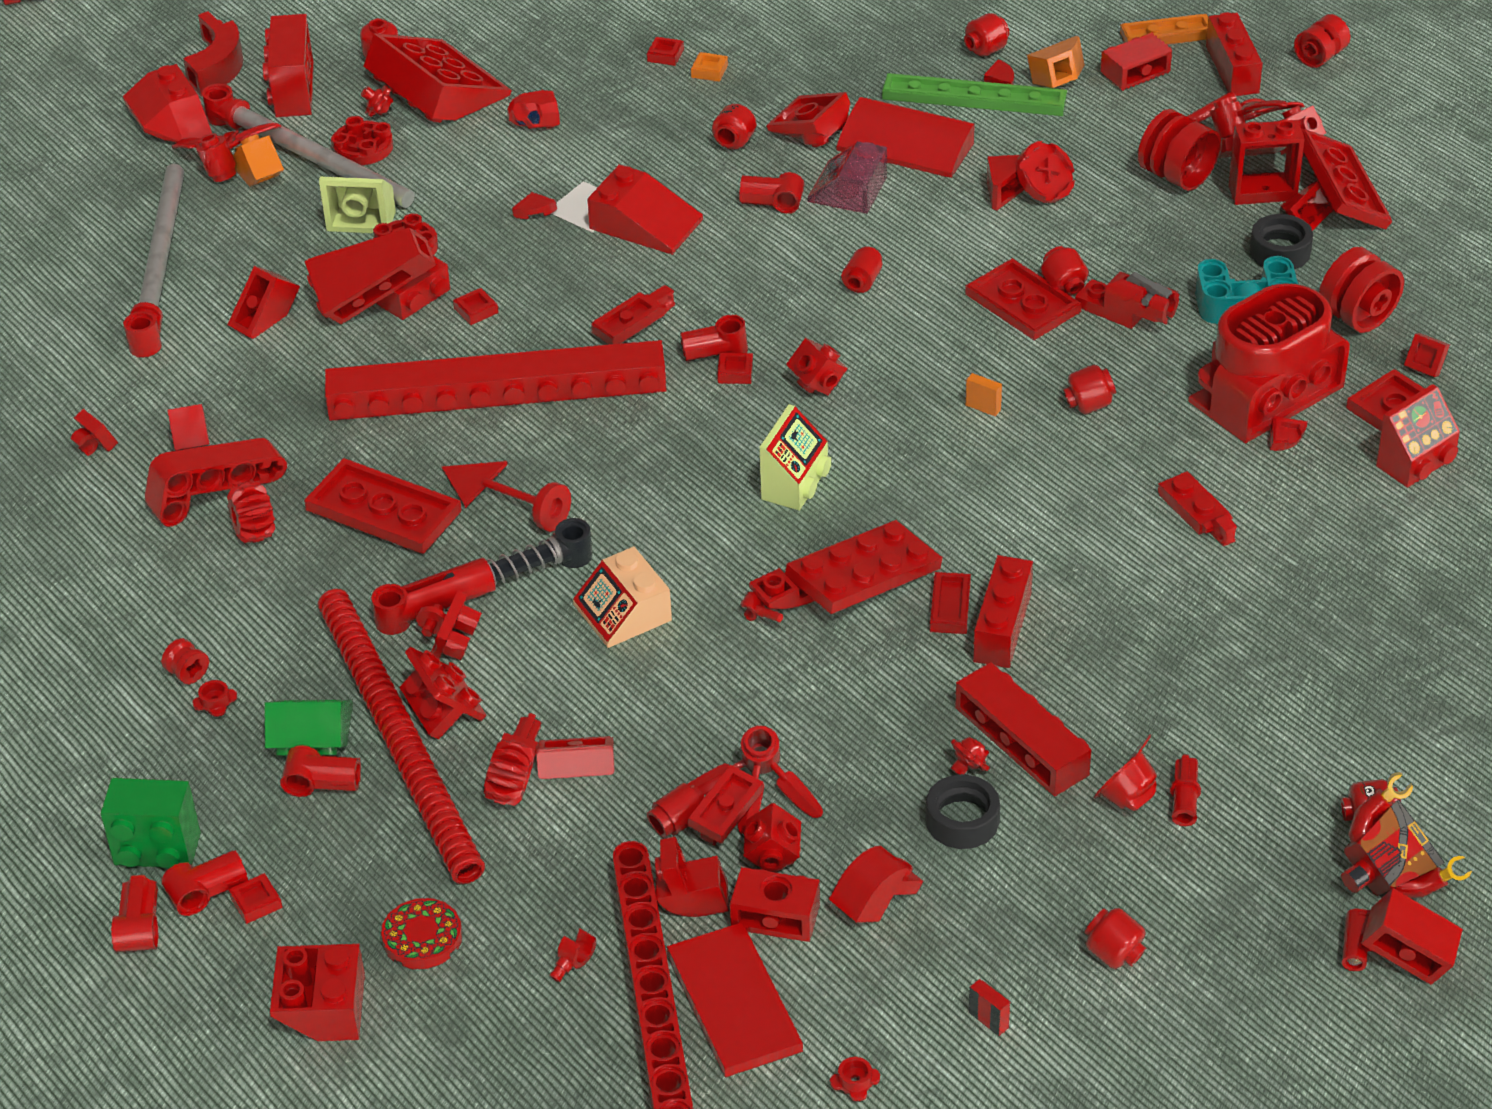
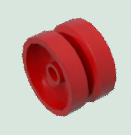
(1362, 289)

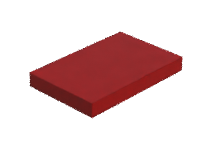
(1023, 299)

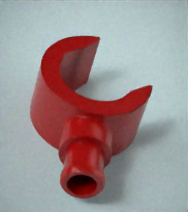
(573, 954)

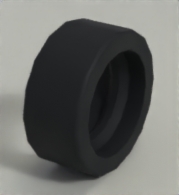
(1281, 227)
(959, 789)

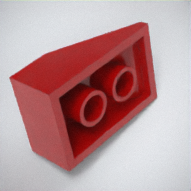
(641, 211)

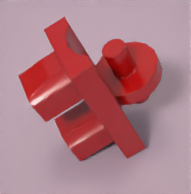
(459, 616)

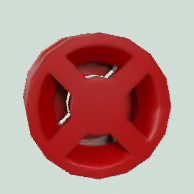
(185, 661)

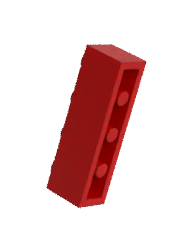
(1023, 728)

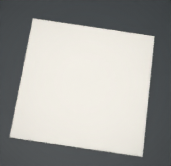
(575, 207)

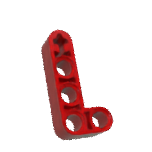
(207, 469)

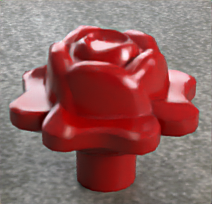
(377, 101)
(970, 755)

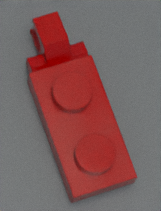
(633, 315)
(1198, 507)

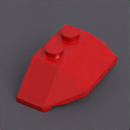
(167, 105)

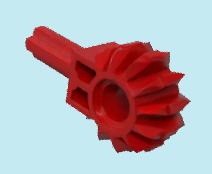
(512, 763)

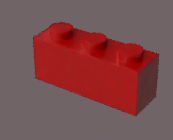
(1234, 54)
(1003, 611)

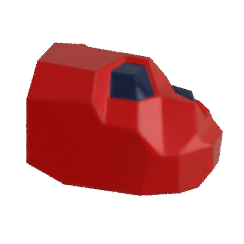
(534, 110)

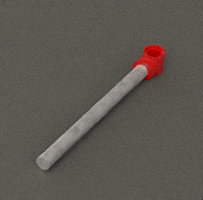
(224, 109)
(145, 318)

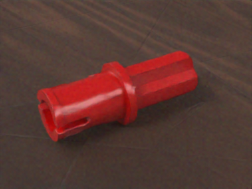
(1185, 791)

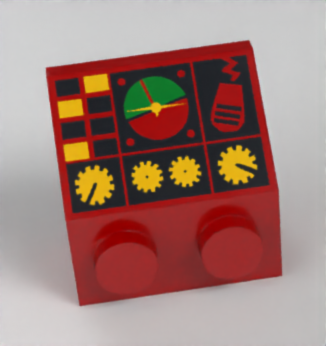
(1417, 437)

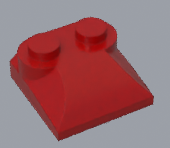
(812, 117)

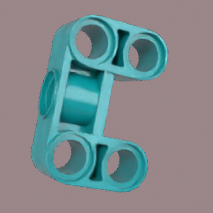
(1218, 292)

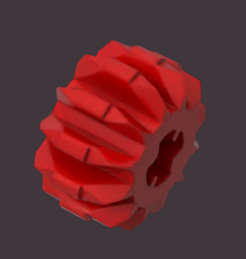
(251, 512)

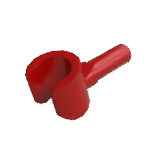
(755, 608)

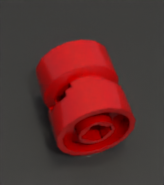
(1322, 41)

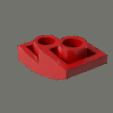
(779, 591)

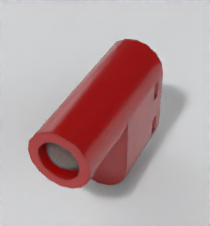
(1354, 953)

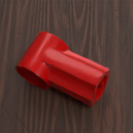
(780, 192)
(725, 337)
(309, 771)
(193, 886)
(137, 921)

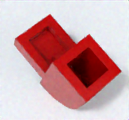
(872, 882)
(692, 886)

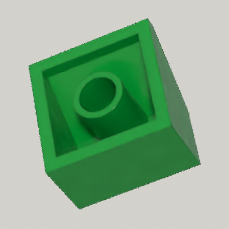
(307, 723)

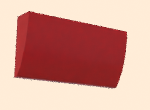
(911, 136)

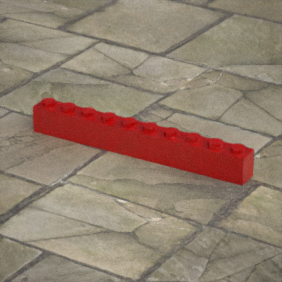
(495, 380)

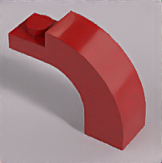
(221, 58)

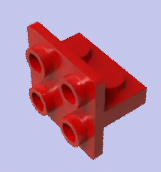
(439, 693)

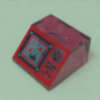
(852, 178)

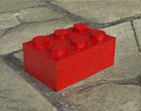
(289, 65)

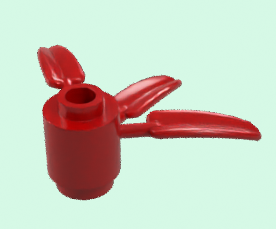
(1228, 113)
(216, 151)
(767, 742)

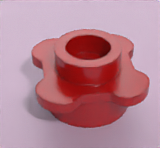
(214, 697)
(855, 1069)

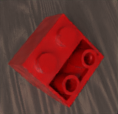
(319, 990)

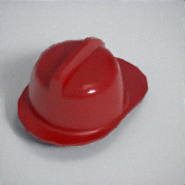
(1132, 783)

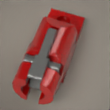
(1129, 300)

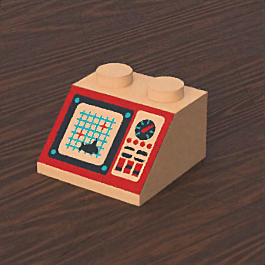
(623, 598)

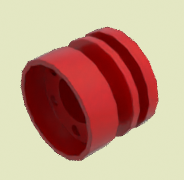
(1179, 149)

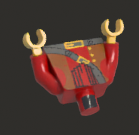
(1392, 850)

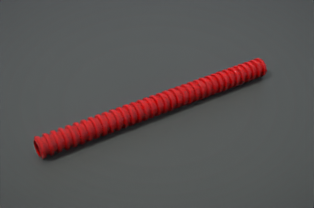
(401, 738)

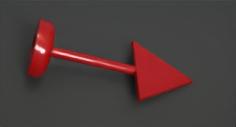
(549, 505)

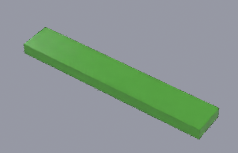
(974, 94)

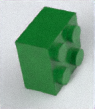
(150, 822)

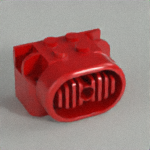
(1271, 360)

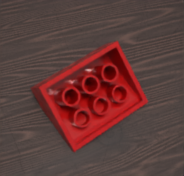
(432, 76)

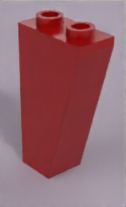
(367, 272)

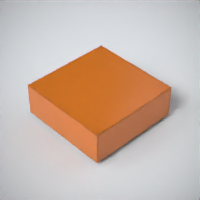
(709, 66)
(983, 394)

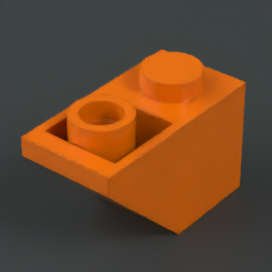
(1057, 63)
(257, 160)

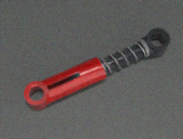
(398, 605)

